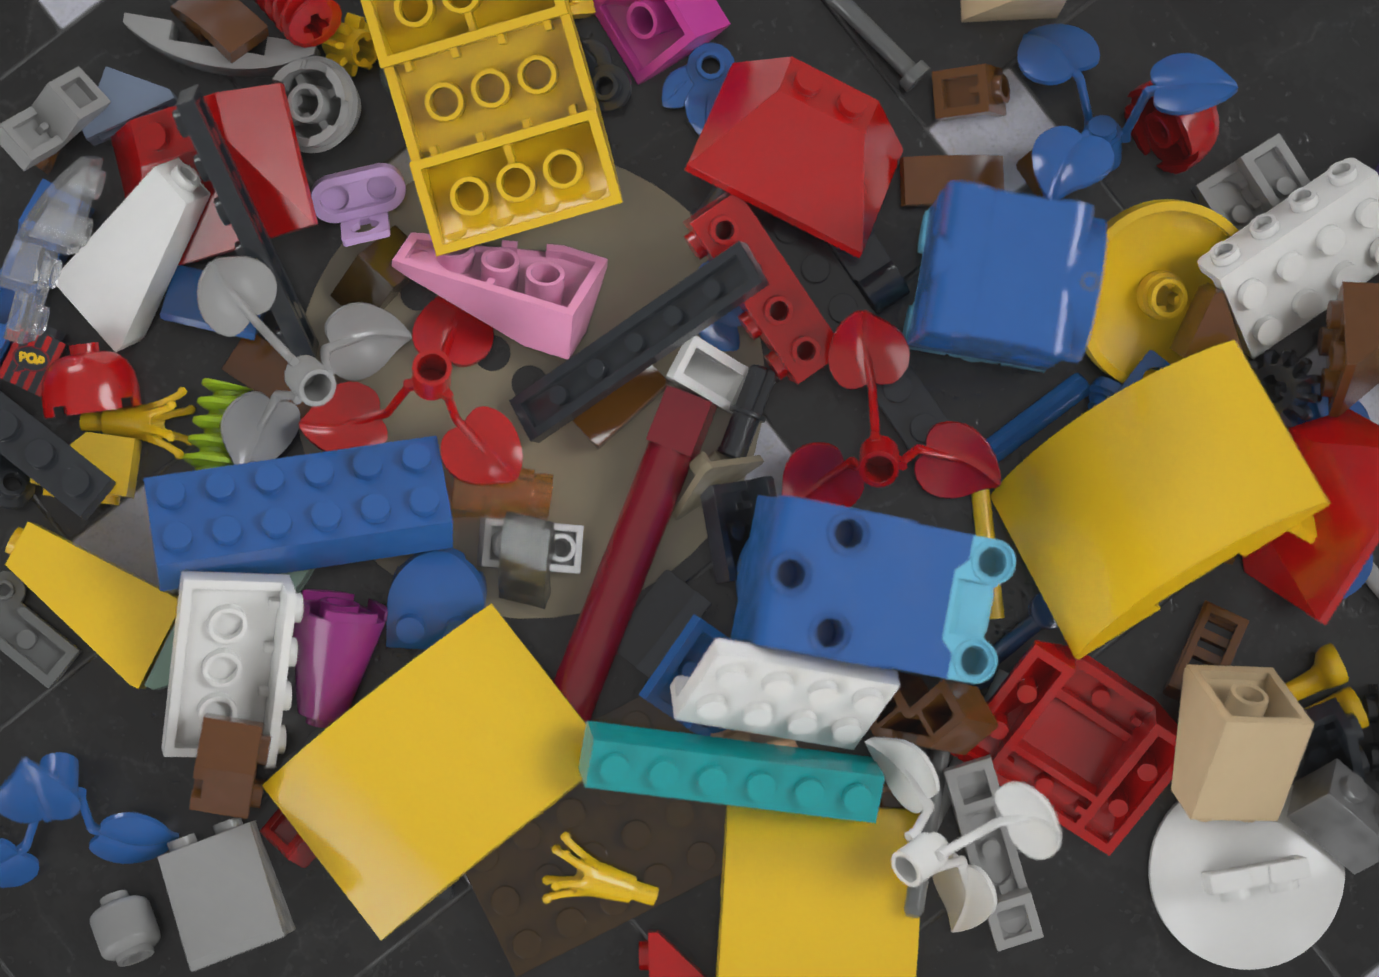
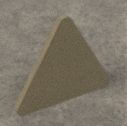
(713, 471)

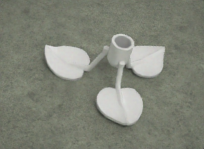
(962, 886)

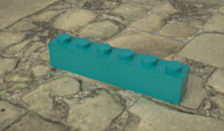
(730, 772)

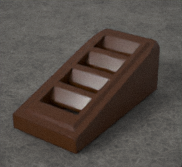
(1218, 617)

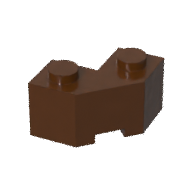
(944, 719)
(228, 766)

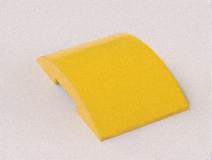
(494, 114)
(1154, 493)
(433, 770)
(814, 896)

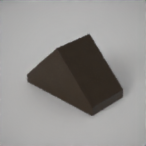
(371, 274)

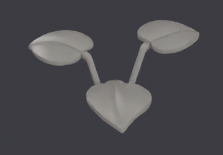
(359, 345)

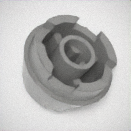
(320, 102)

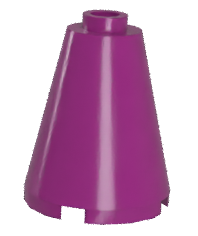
(333, 652)

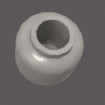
(125, 928)

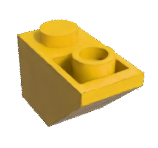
(115, 457)

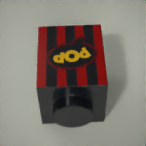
(28, 362)

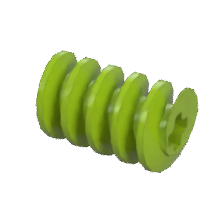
(210, 444)

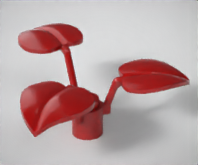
(476, 451)
(949, 466)

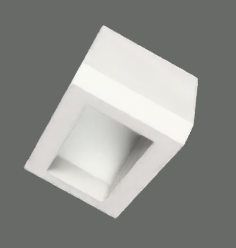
(708, 373)

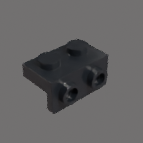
(729, 520)
(1333, 738)

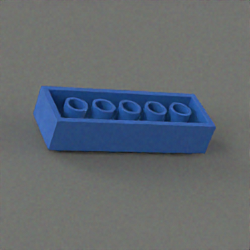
(301, 511)

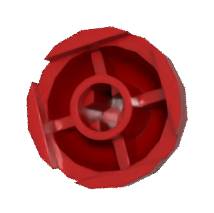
(1175, 139)
(89, 381)

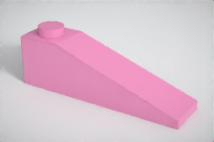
(525, 294)

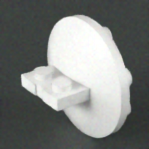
(1243, 888)

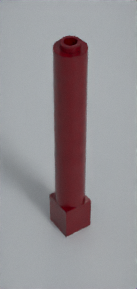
(672, 444)

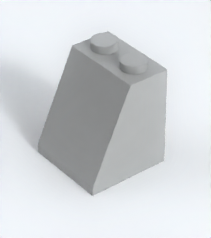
(224, 893)

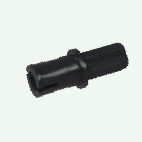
(747, 412)

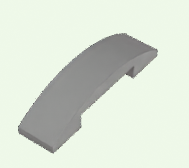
(163, 36)
(973, 802)

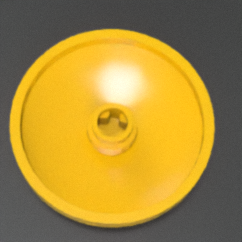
(1150, 281)

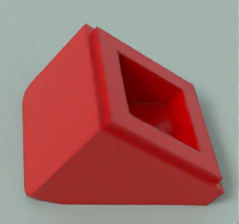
(287, 840)

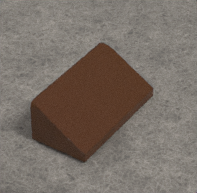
(621, 406)

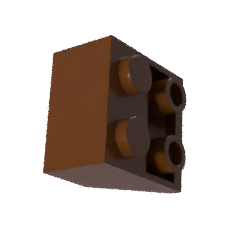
(1350, 346)

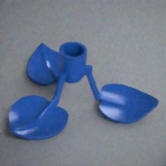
(1071, 160)
(53, 793)

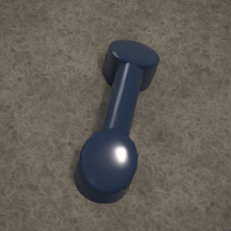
(1038, 618)

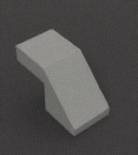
(53, 119)

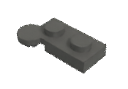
(29, 637)

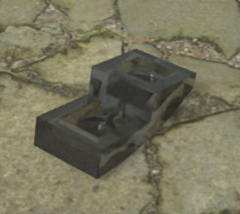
(526, 559)

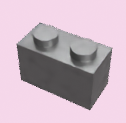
(1338, 814)

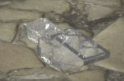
(52, 227)

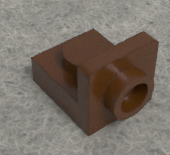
(970, 92)

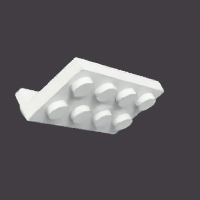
(1298, 254)
(231, 656)
(783, 694)

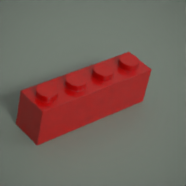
(781, 311)

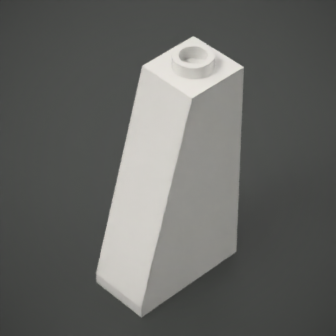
(135, 253)

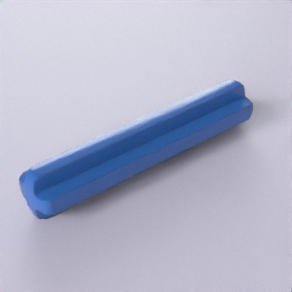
(1039, 415)

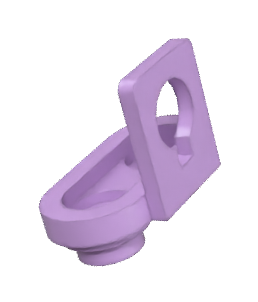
(359, 199)

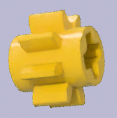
(351, 45)

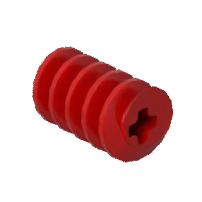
(304, 21)

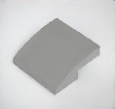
(1252, 183)

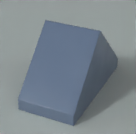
(129, 100)

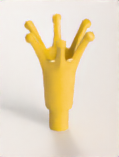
(142, 422)
(595, 879)

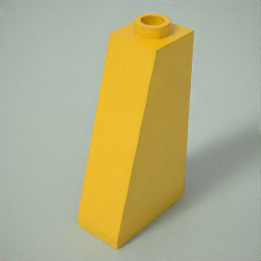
(100, 601)

